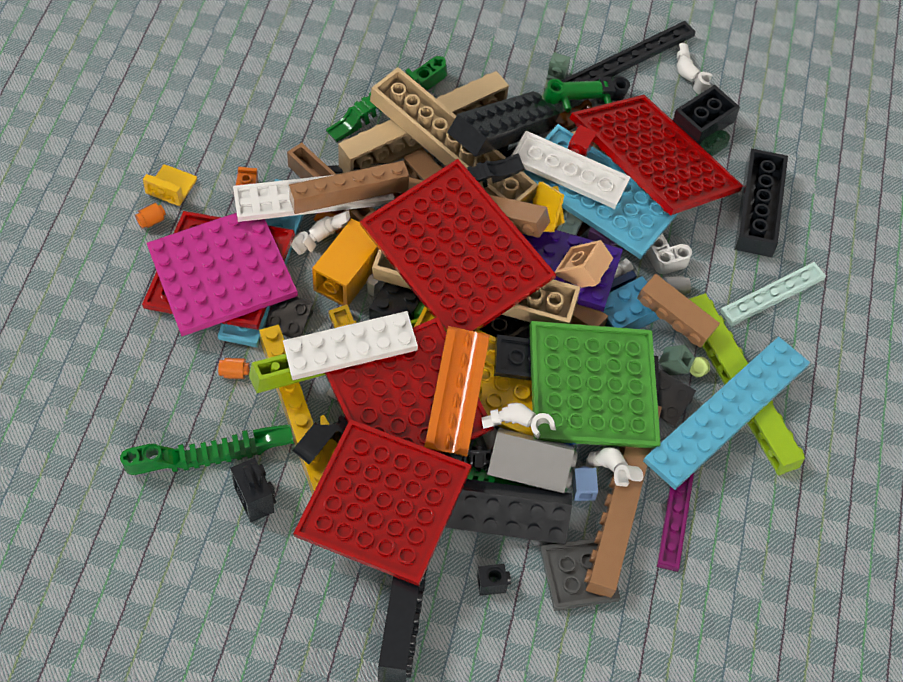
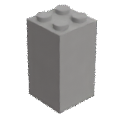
(532, 460)

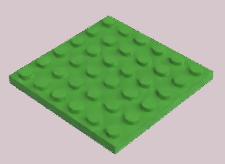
(595, 384)

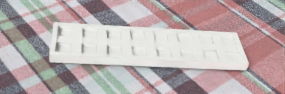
(273, 200)

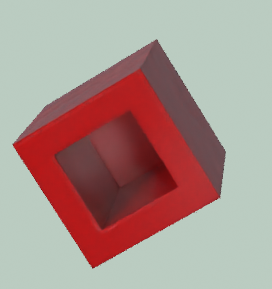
(582, 140)

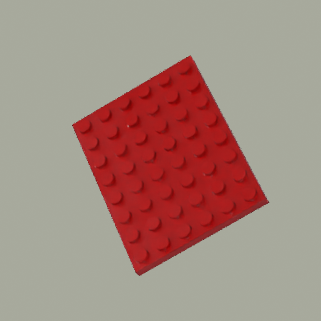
(657, 154)
(457, 249)

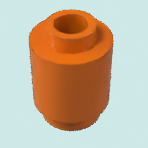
(150, 215)
(233, 368)

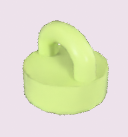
(700, 367)

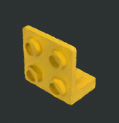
(169, 184)
(553, 200)

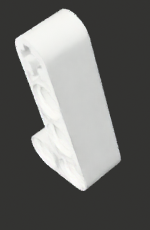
(667, 258)

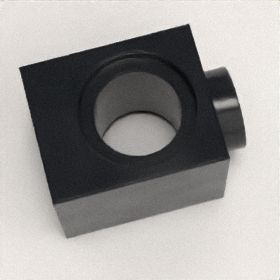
(488, 587)

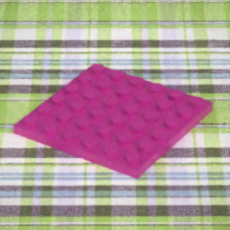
(220, 271)

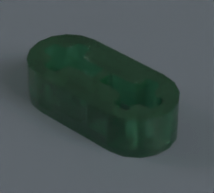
(716, 145)

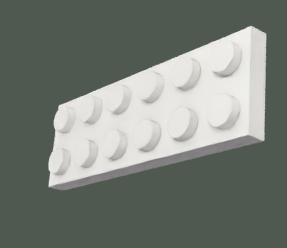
(571, 169)
(350, 345)

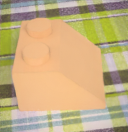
(585, 264)

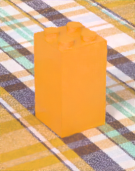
(345, 265)

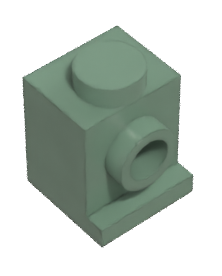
(558, 67)

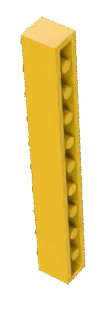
(293, 405)

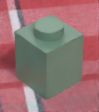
(676, 360)

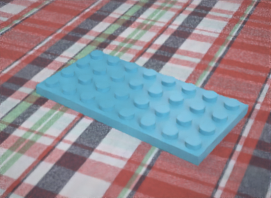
(634, 221)

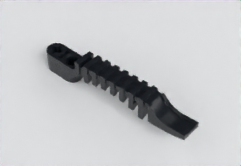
(495, 170)
(317, 438)

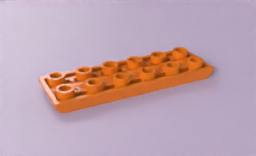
(457, 391)

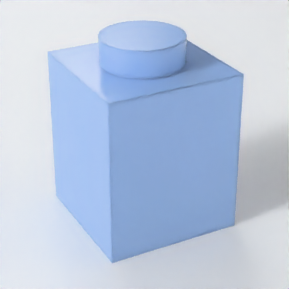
(585, 484)

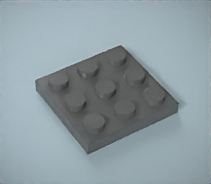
(565, 574)

